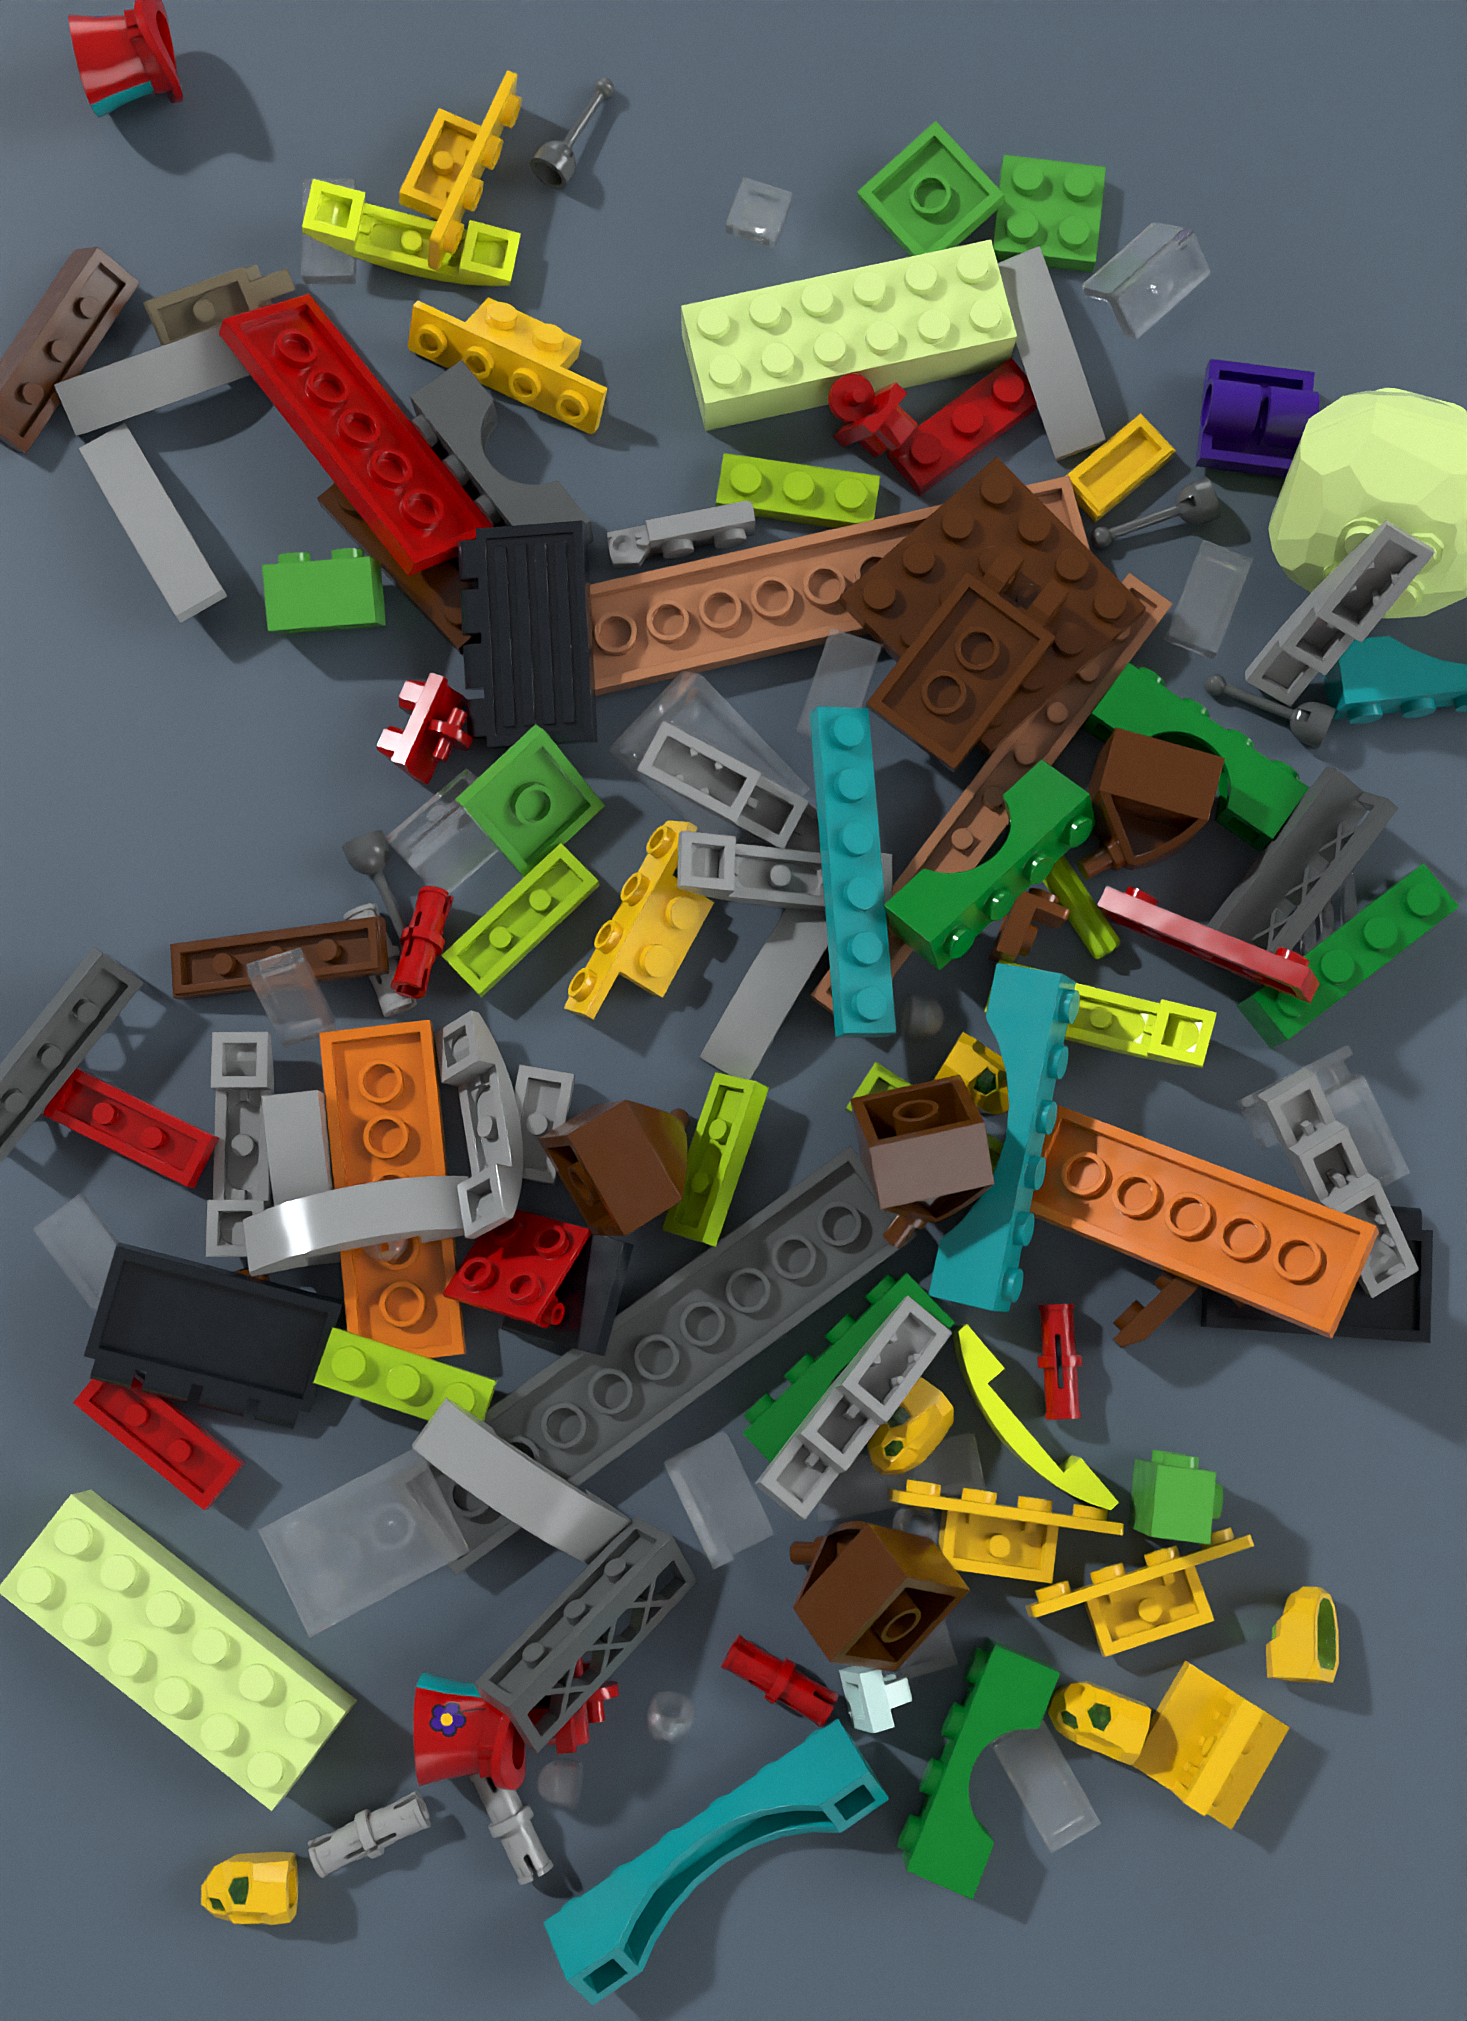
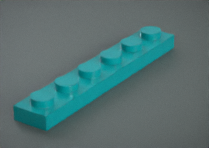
(852, 872)

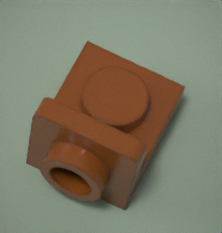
(1017, 932)

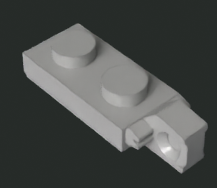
(679, 533)

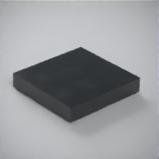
(589, 1298)

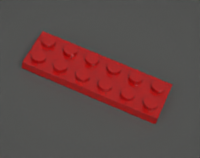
(355, 431)

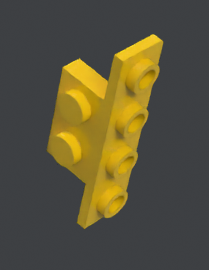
(450, 165)
(513, 357)
(647, 931)
(998, 1537)
(1144, 1602)

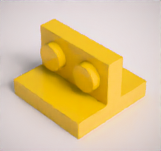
(1209, 1745)

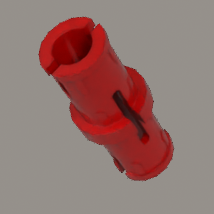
(422, 942)
(1060, 1402)
(779, 1680)

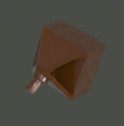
(1147, 800)
(922, 1152)
(621, 1163)
(873, 1593)

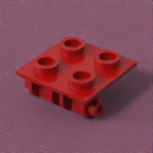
(519, 1268)

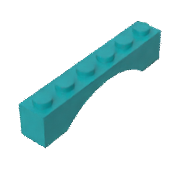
(1392, 678)
(983, 1252)
(613, 1926)

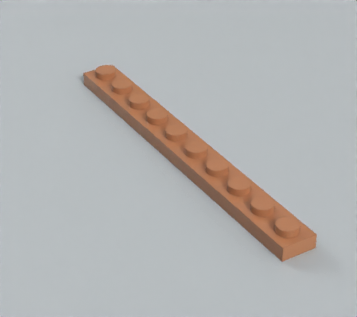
(980, 811)

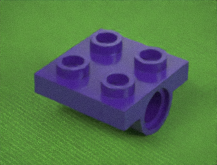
(1253, 417)

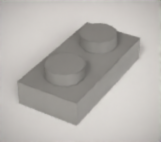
(542, 1105)

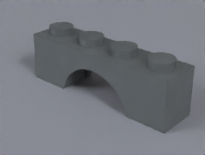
(460, 420)

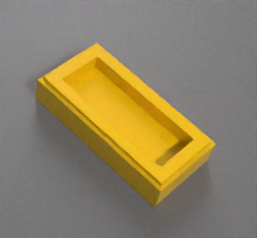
(1119, 467)

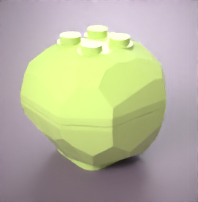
(1371, 463)

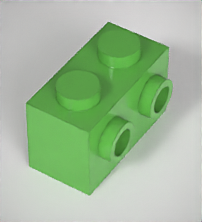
(323, 593)
(1174, 1497)

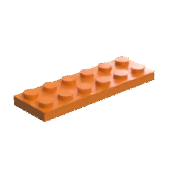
(383, 1128)
(1202, 1221)

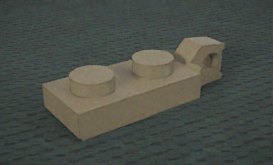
(214, 299)

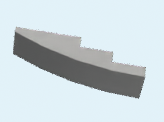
(152, 523)
(1338, 612)
(731, 790)
(1335, 1173)
(853, 1408)

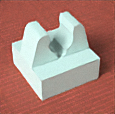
(872, 1697)

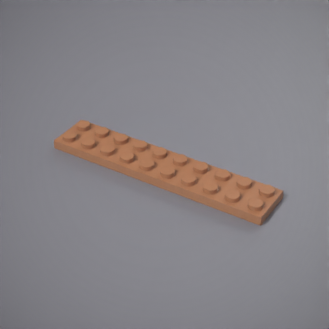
(752, 598)

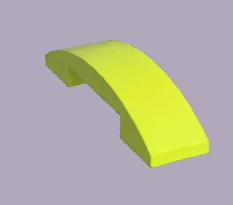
(401, 240)
(1140, 1027)
(978, 1369)

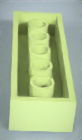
(883, 321)
(177, 1646)

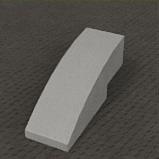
(298, 1150)

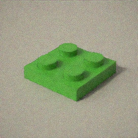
(931, 194)
(1050, 208)
(530, 801)

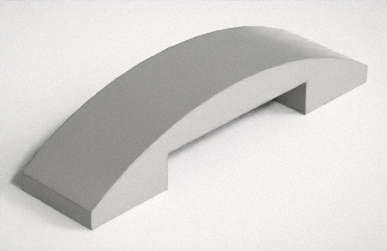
(1050, 356)
(148, 381)
(755, 874)
(767, 993)
(491, 1122)
(241, 1172)
(352, 1219)
(517, 1484)

